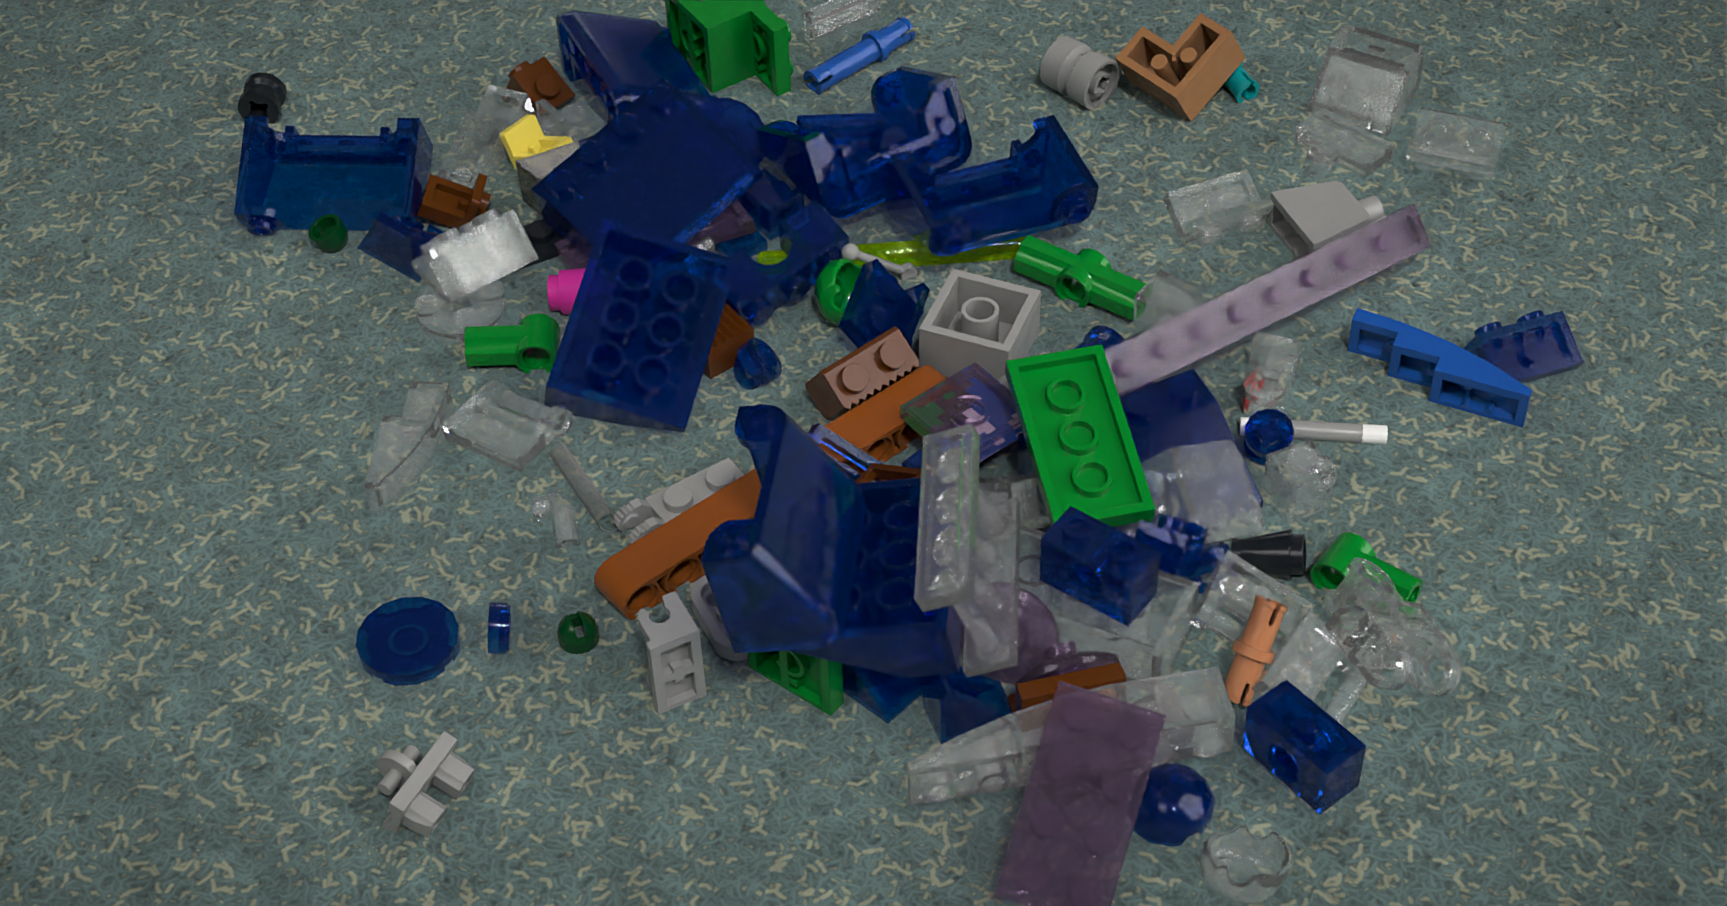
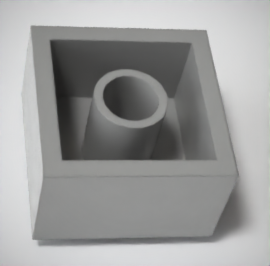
(978, 323)

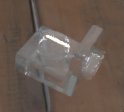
(572, 121)

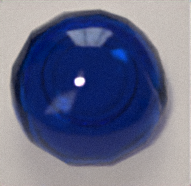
(1174, 805)

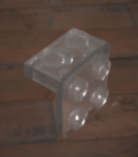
(1207, 488)

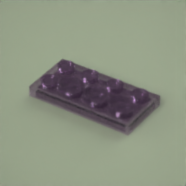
(1079, 801)

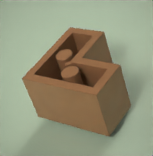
(1182, 73)

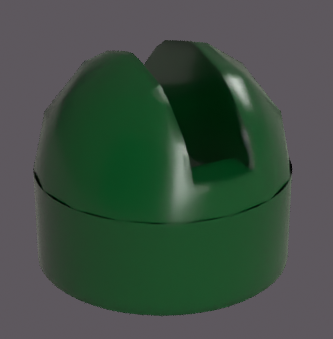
(329, 233)
(568, 636)

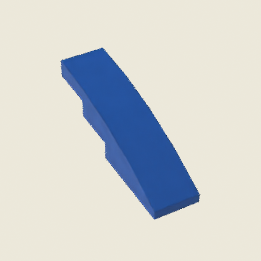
(1451, 372)

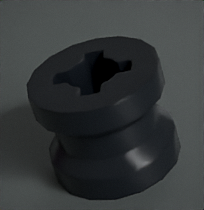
(262, 96)

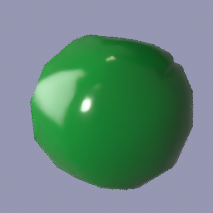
(835, 288)

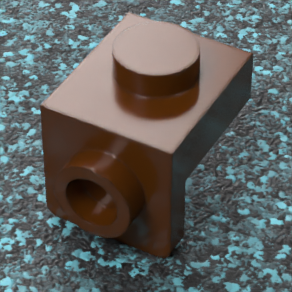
(540, 82)
(452, 202)

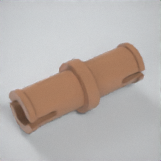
(1254, 649)

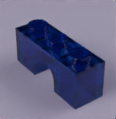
(809, 241)

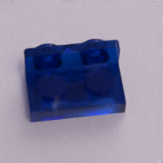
(880, 305)
(1529, 348)

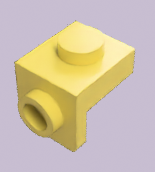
(527, 139)

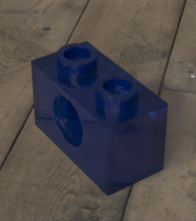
(1099, 565)
(1303, 746)

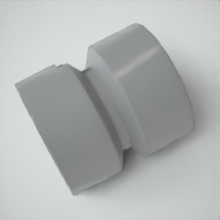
(1079, 72)

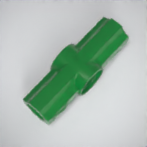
(1078, 276)

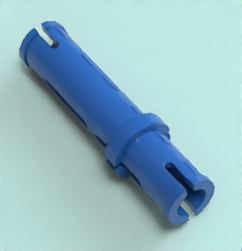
(873, 46)

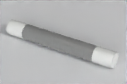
(1334, 431)

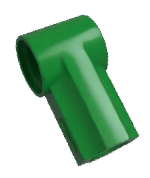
(526, 345)
(1332, 566)

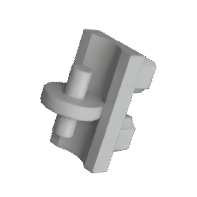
(411, 803)

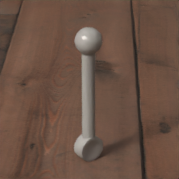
(904, 271)

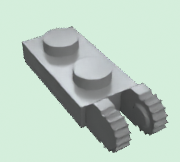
(674, 499)

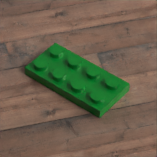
(1079, 436)

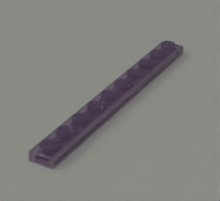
(1265, 299)

